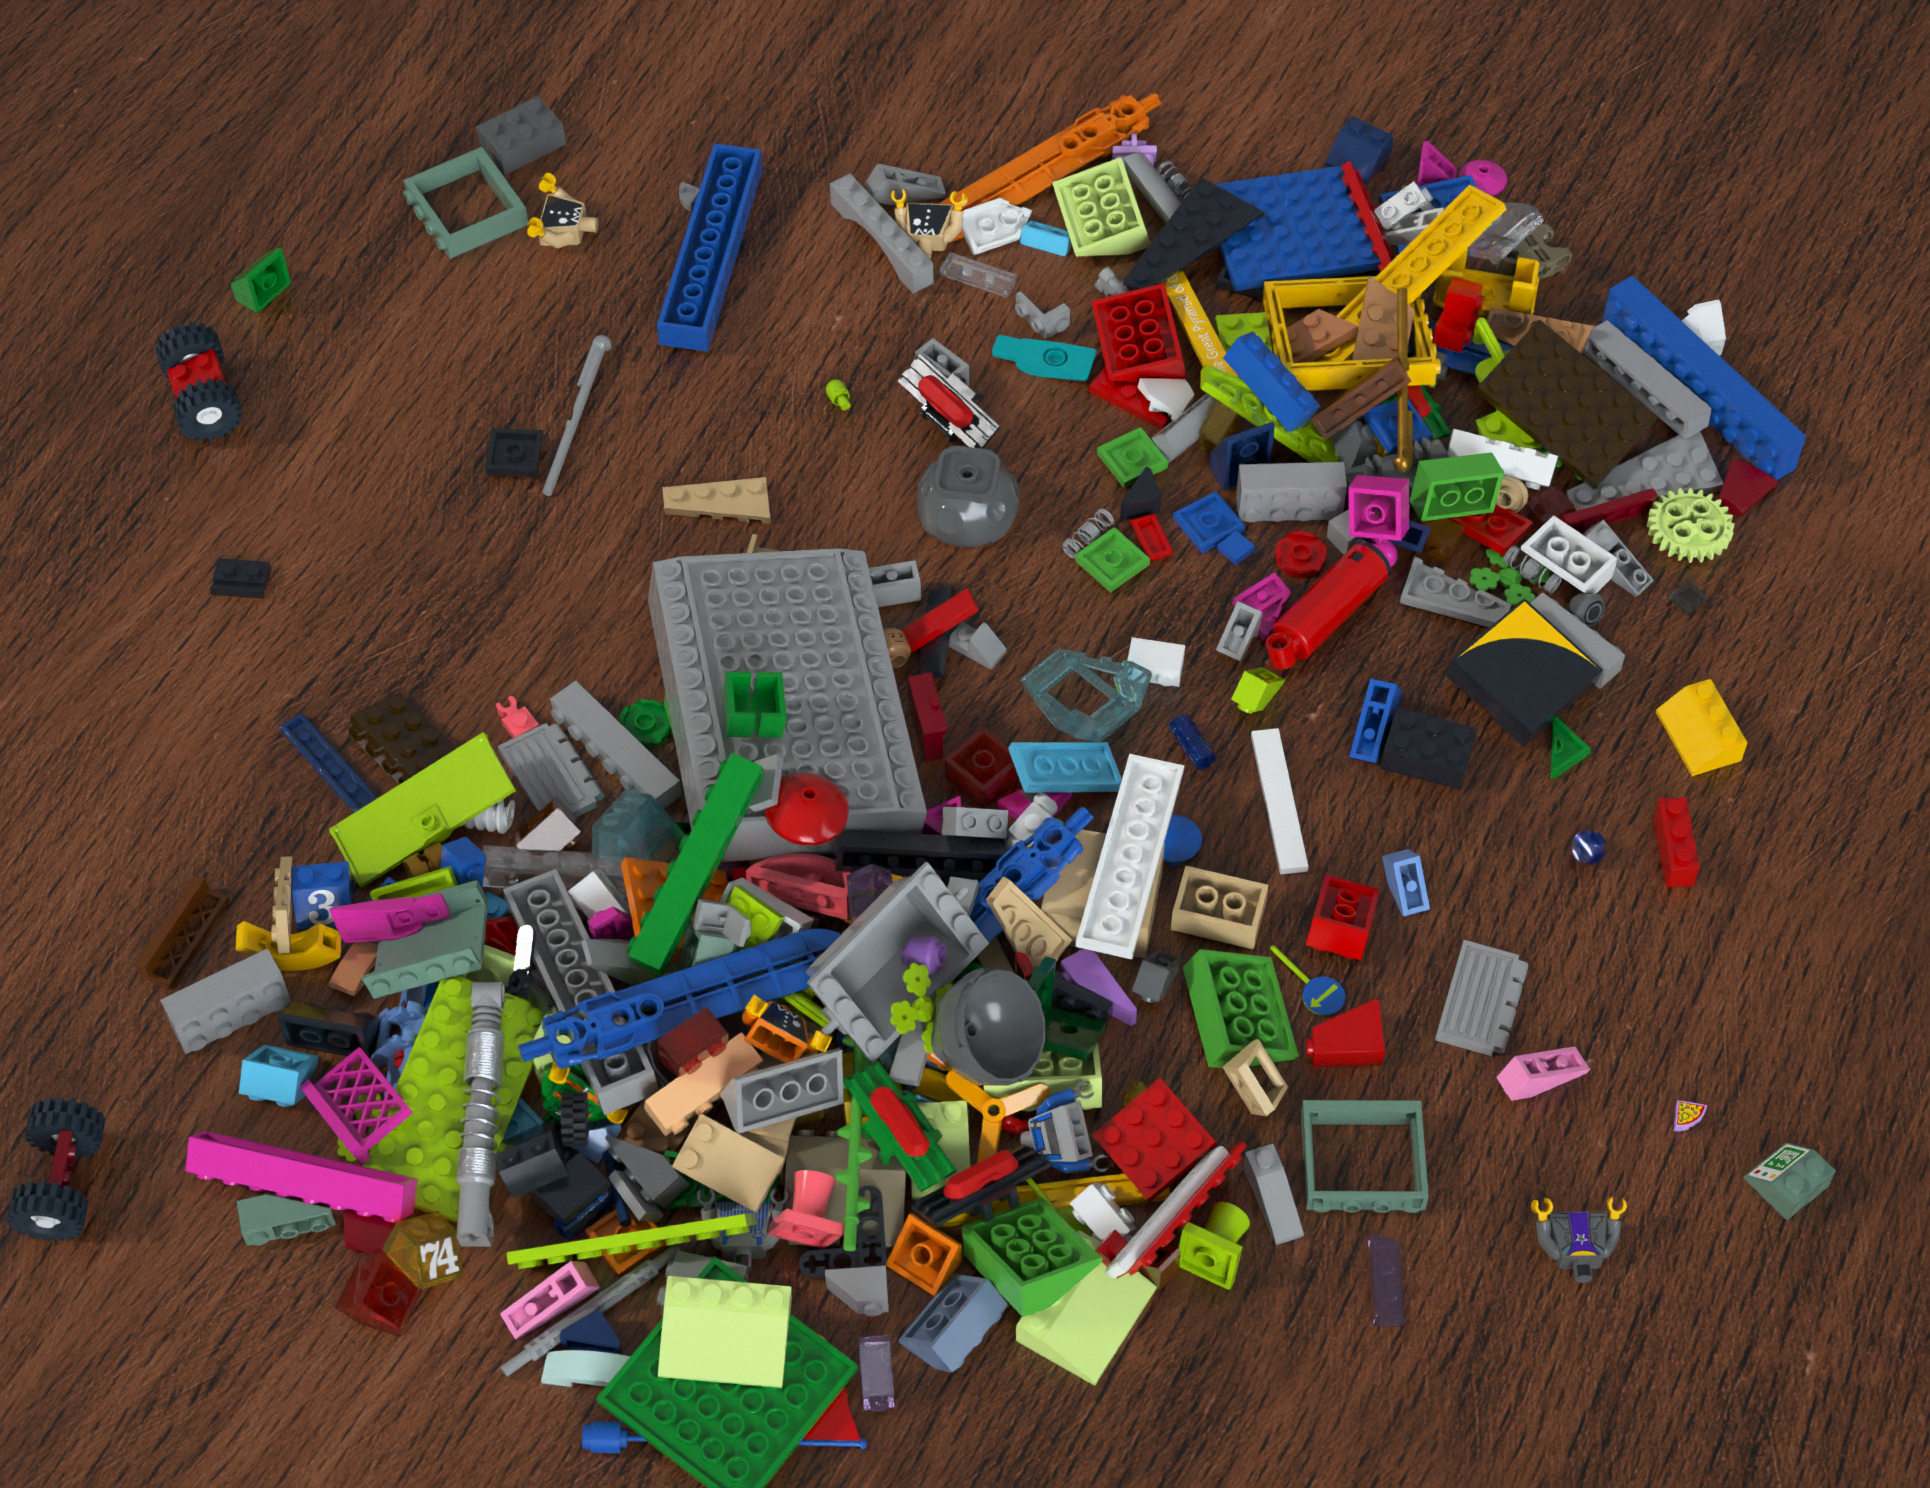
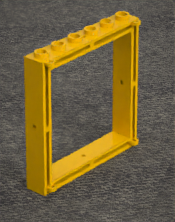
(1341, 373)

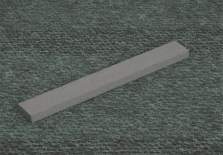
(911, 1055)

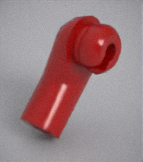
(1014, 1125)

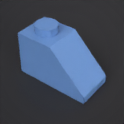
(1406, 881)

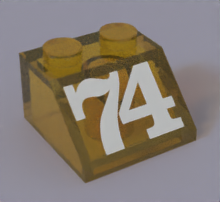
(425, 1250)

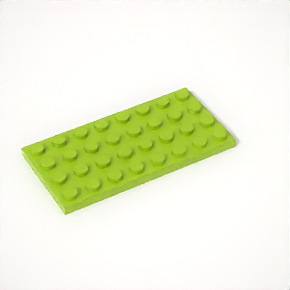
(432, 1087)

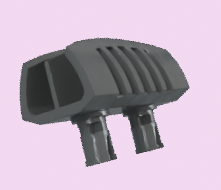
(1384, 467)

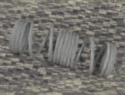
(1181, 187)
(1088, 533)
(1531, 569)

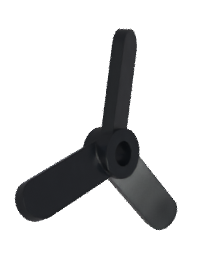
(522, 980)

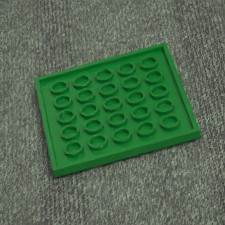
(728, 1430)

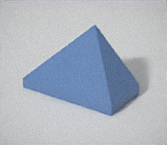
(597, 1143)

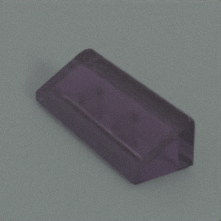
(1386, 1281)

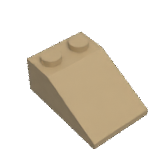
(728, 1163)

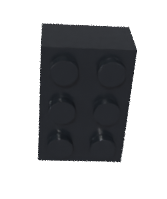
(1428, 748)

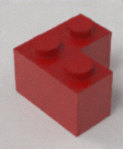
(1459, 315)

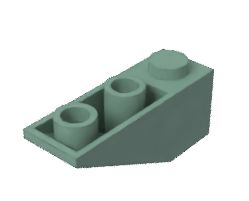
(275, 1217)

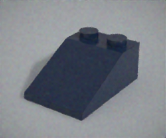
(1239, 449)

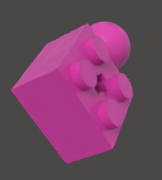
(1379, 511)

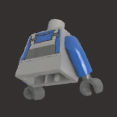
(1062, 1134)

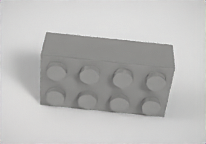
(1290, 491)
(226, 1001)

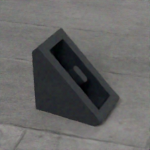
(1142, 497)

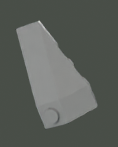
(612, 959)

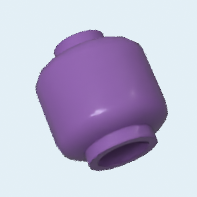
(924, 951)

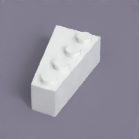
(1515, 461)

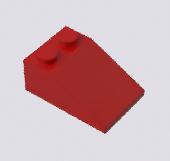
(1343, 917)

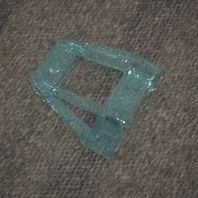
(1124, 702)

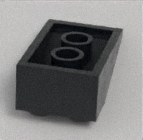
(532, 1158)

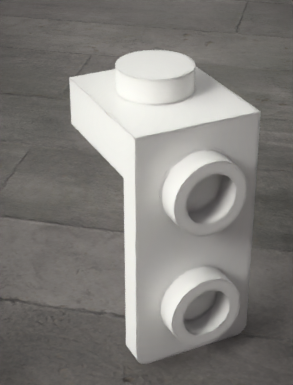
(1403, 205)

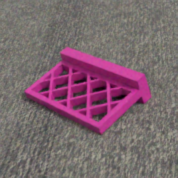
(328, 1104)

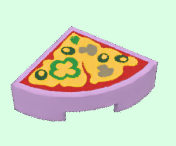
(1688, 1114)

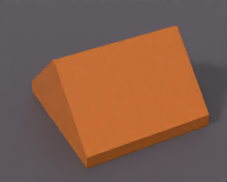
(925, 1255)

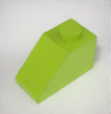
(1256, 689)

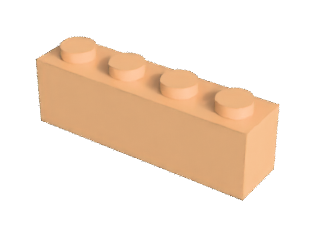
(696, 1092)

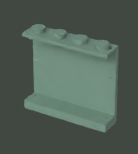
(438, 949)

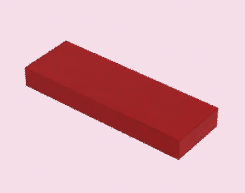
(940, 619)

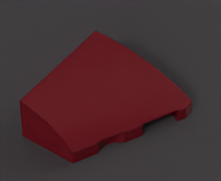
(1744, 487)
(366, 1233)

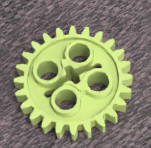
(1690, 525)

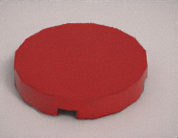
(1301, 554)

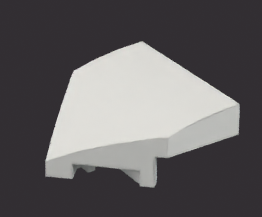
(1167, 395)

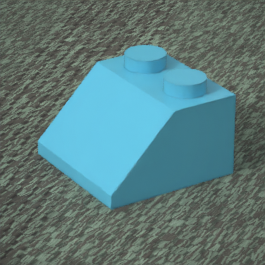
(276, 1074)

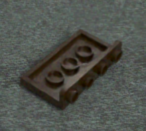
(398, 737)

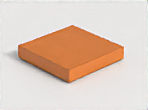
(626, 1261)

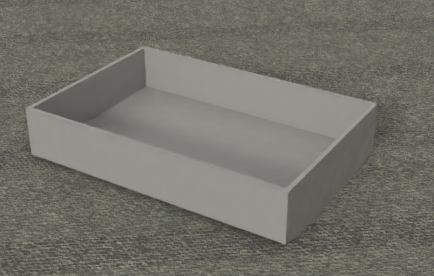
(823, 630)

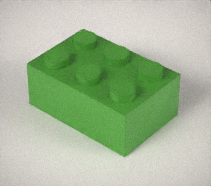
(1456, 486)

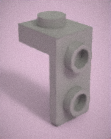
(1046, 324)
(722, 919)

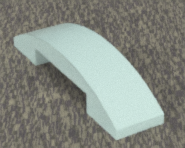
(581, 1367)

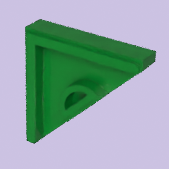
(1566, 748)

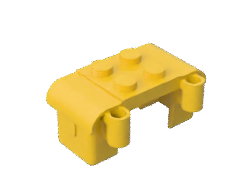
(1500, 291)

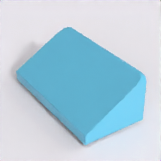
(1046, 238)

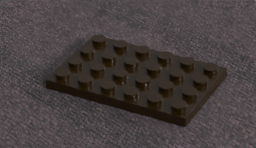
(1566, 404)

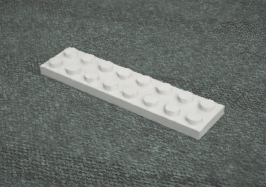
(1130, 856)

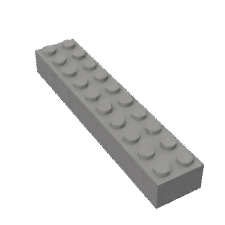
(568, 980)

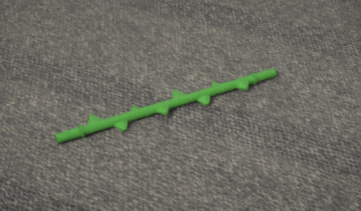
(856, 1155)

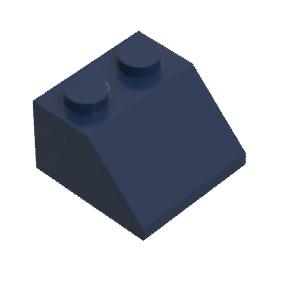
(1362, 146)

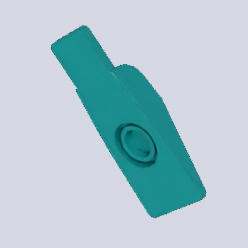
(1046, 357)

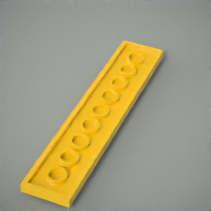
(1427, 255)

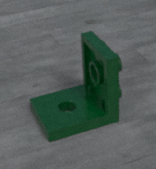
(1064, 1031)

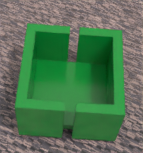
(754, 712)

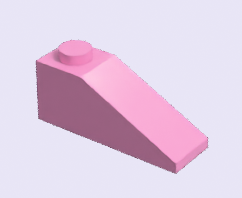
(1541, 1071)
(550, 1298)

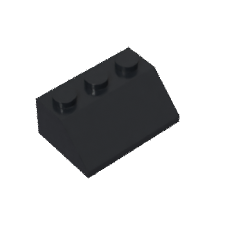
(329, 1029)

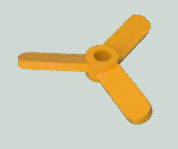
(982, 1101)

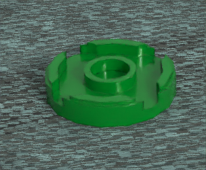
(648, 731)

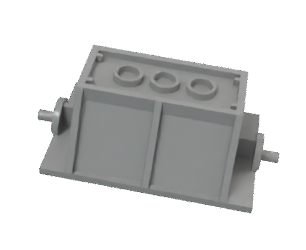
(864, 965)

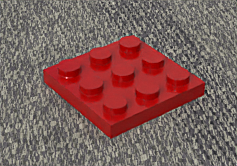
(1154, 1140)

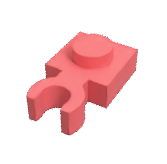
(516, 720)

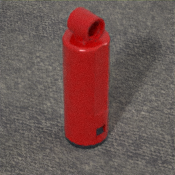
(1327, 605)

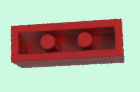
(1676, 842)

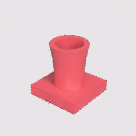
(806, 1219)

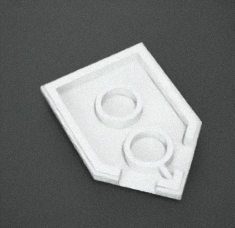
(993, 224)

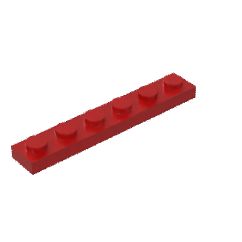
(1367, 215)

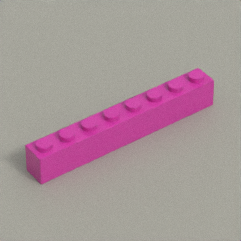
(301, 1175)

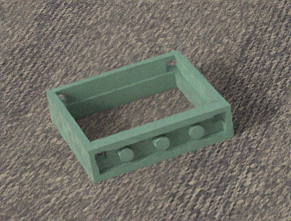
(476, 234)
(1365, 1113)

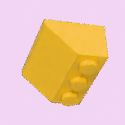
(1702, 728)

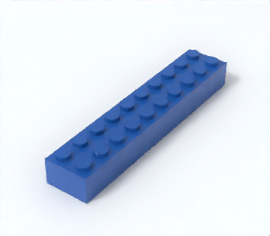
(710, 248)
(1737, 408)

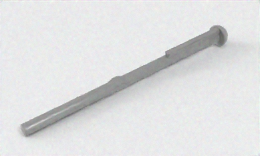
(599, 346)

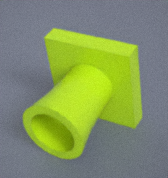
(1214, 1250)

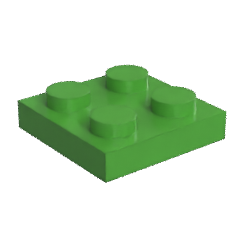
(1130, 455)
(1112, 559)

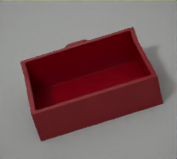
(927, 715)

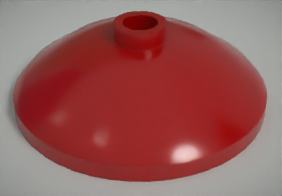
(806, 819)

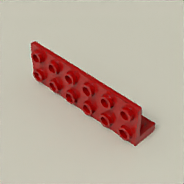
(1114, 1242)

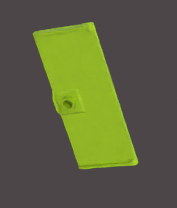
(422, 810)

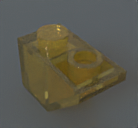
(1220, 424)

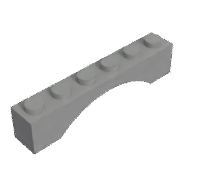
(906, 257)

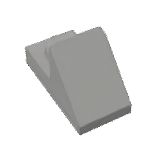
(1240, 630)
(977, 644)

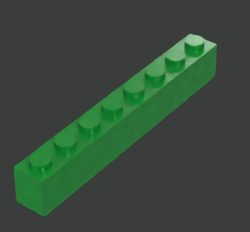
(696, 864)

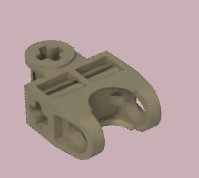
(1534, 247)

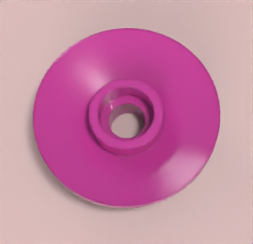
(1487, 176)

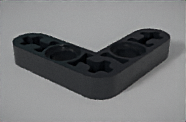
(857, 1256)

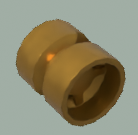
(425, 863)

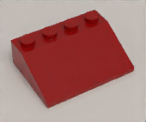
(1139, 335)

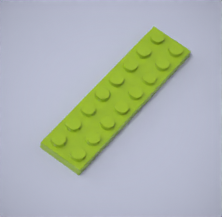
(622, 1242)

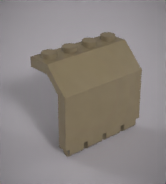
(831, 1156)

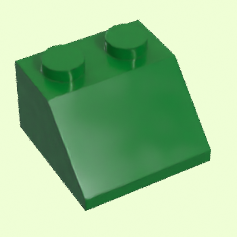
(262, 281)

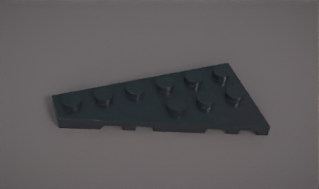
(1193, 231)

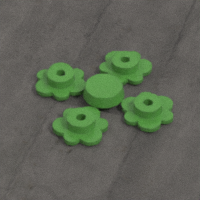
(1507, 578)

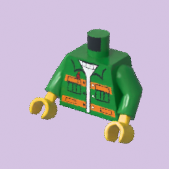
(567, 1080)

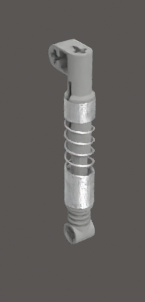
(482, 1072)

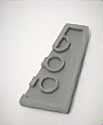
(1440, 594)

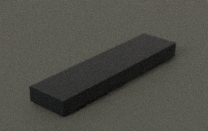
(934, 653)

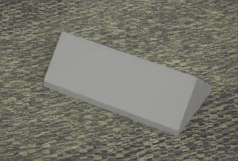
(785, 1091)

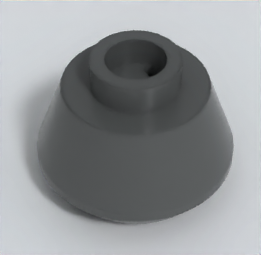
(1587, 607)

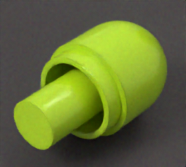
(838, 394)

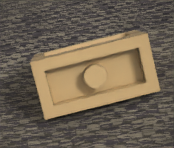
(1248, 1086)

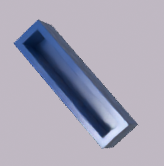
(1271, 381)

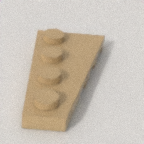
(734, 498)

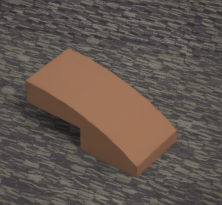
(355, 964)

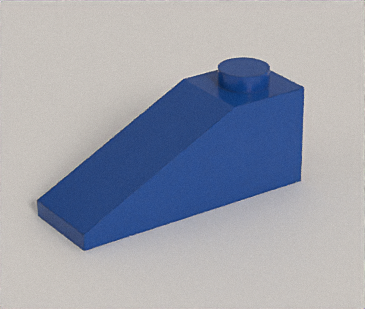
(1375, 720)

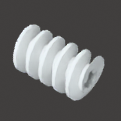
(494, 818)

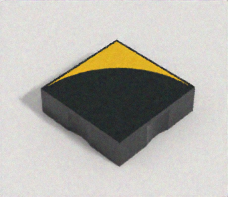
(1524, 672)

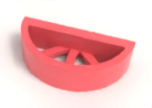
(804, 882)

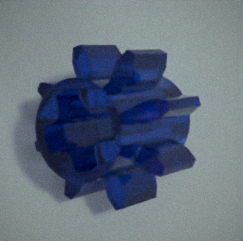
(1588, 847)

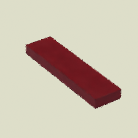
(1612, 511)

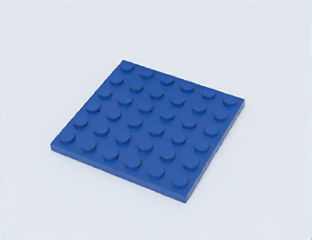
(1304, 233)

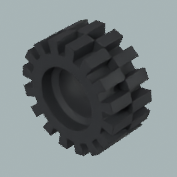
(574, 1119)

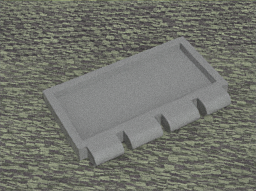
(551, 767)
(1482, 999)

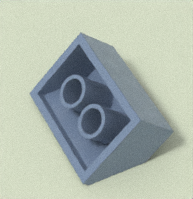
(954, 1322)

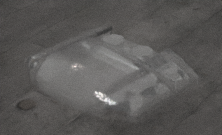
(1506, 232)

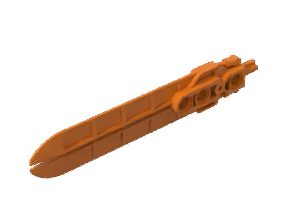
(1062, 154)

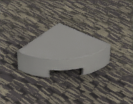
(688, 195)

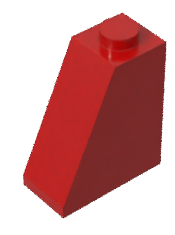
(1349, 1039)

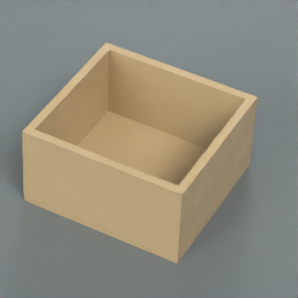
(1069, 895)

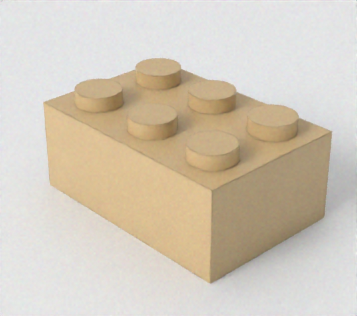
(1219, 907)

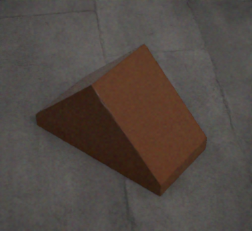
(1163, 1267)

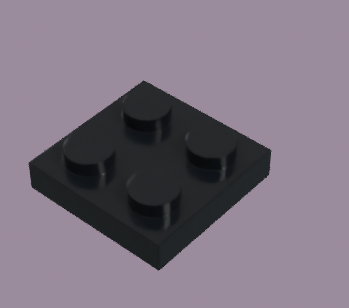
(514, 452)

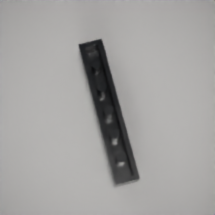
(908, 852)

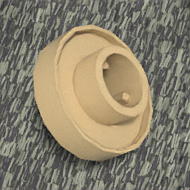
(1512, 494)

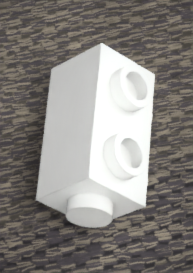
(1101, 1213)

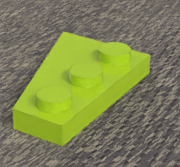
(417, 886)

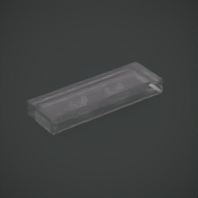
(978, 274)

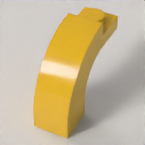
(307, 949)

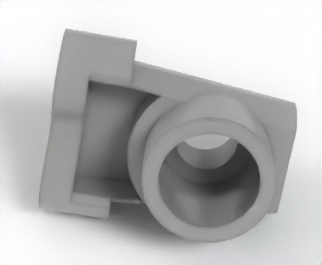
(1109, 284)

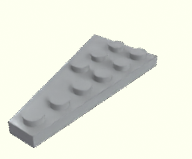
(1665, 468)

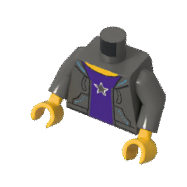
(1578, 1238)

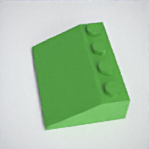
(1236, 1003)
(1029, 1255)

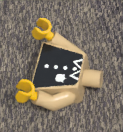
(562, 217)
(930, 224)

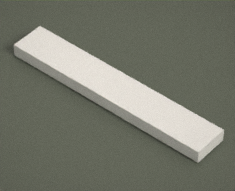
(1279, 801)
(1166, 1212)

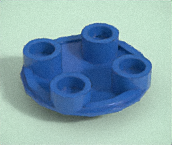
(1181, 841)

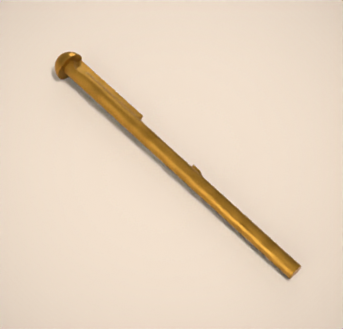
(1404, 417)

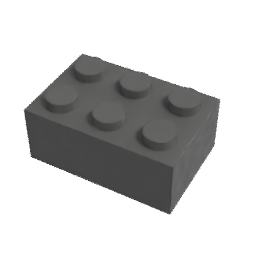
(521, 135)

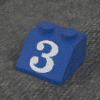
(319, 889)

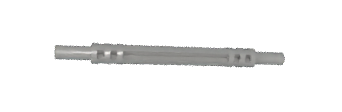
(603, 1301)

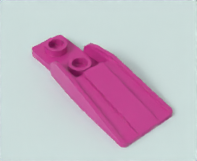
(387, 918)

